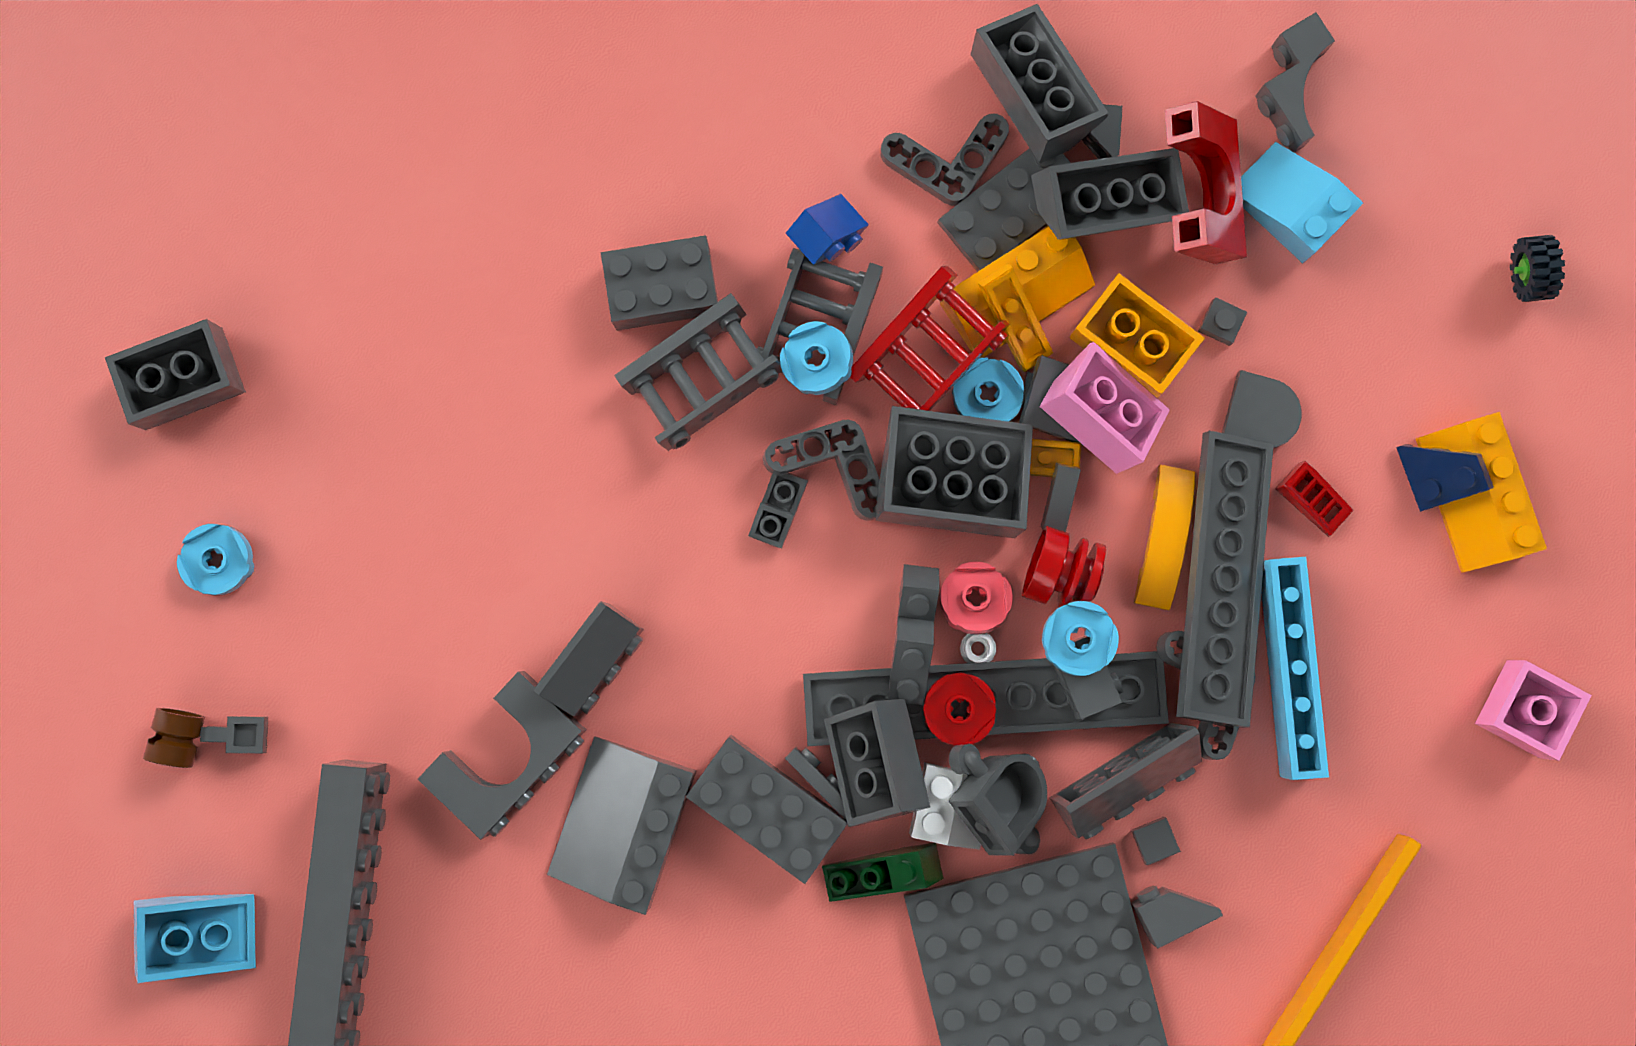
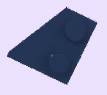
(1443, 475)

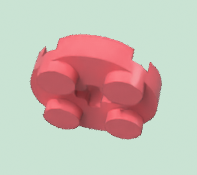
(989, 583)

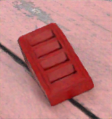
(1297, 499)

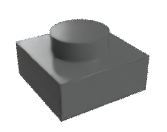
(1222, 321)

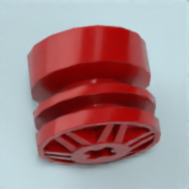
(1063, 570)

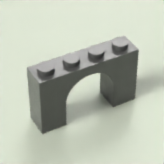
(484, 804)

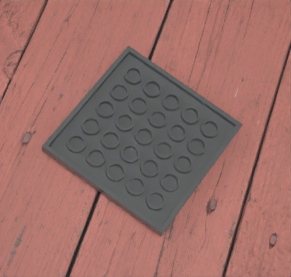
(1037, 956)

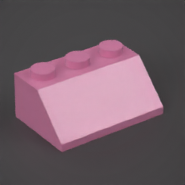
(1105, 409)

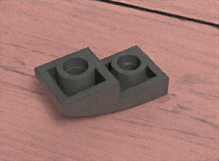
(778, 509)

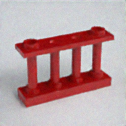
(918, 315)

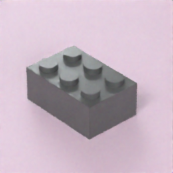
(659, 282)
(175, 375)

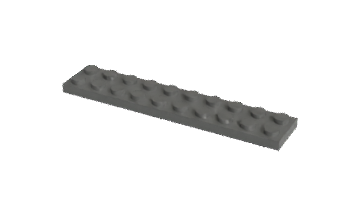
(1024, 691)

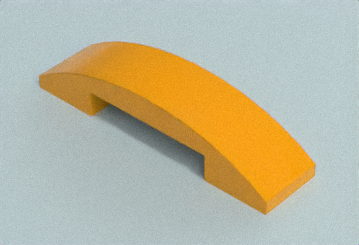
(1166, 537)

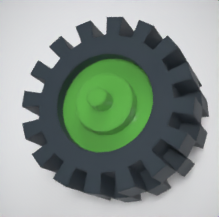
(1537, 268)

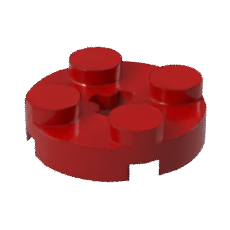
(980, 709)

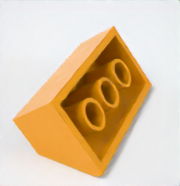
(1048, 270)
(1496, 522)

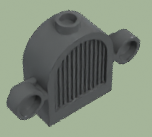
(1000, 799)

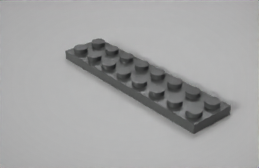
(1225, 580)

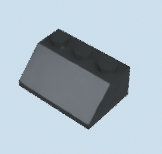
(590, 660)
(876, 762)

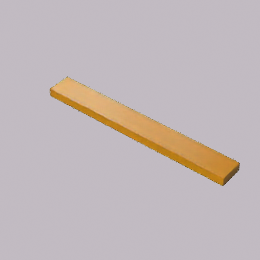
(1343, 942)

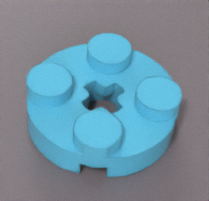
(798, 350)
(991, 373)
(234, 568)
(1097, 626)

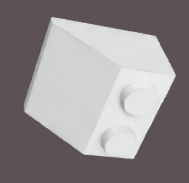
(941, 821)

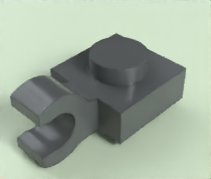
(241, 735)

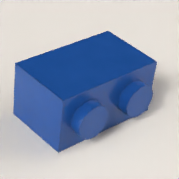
(827, 229)

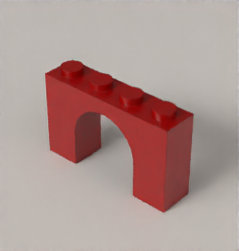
(1212, 142)

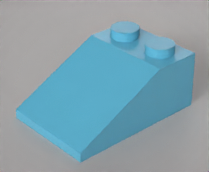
(1296, 200)
(193, 936)

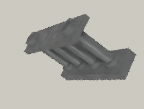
(852, 315)
(669, 356)

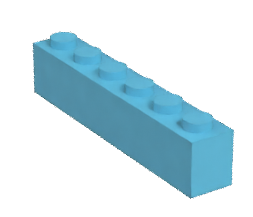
(1293, 669)

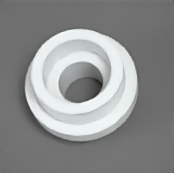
(989, 648)

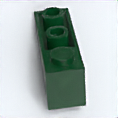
(883, 873)

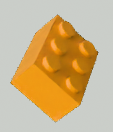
(1138, 335)

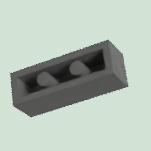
(1060, 496)

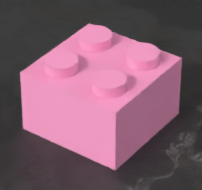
(1533, 709)

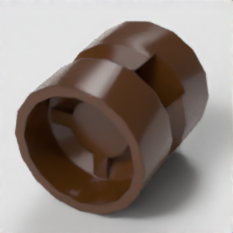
(174, 738)

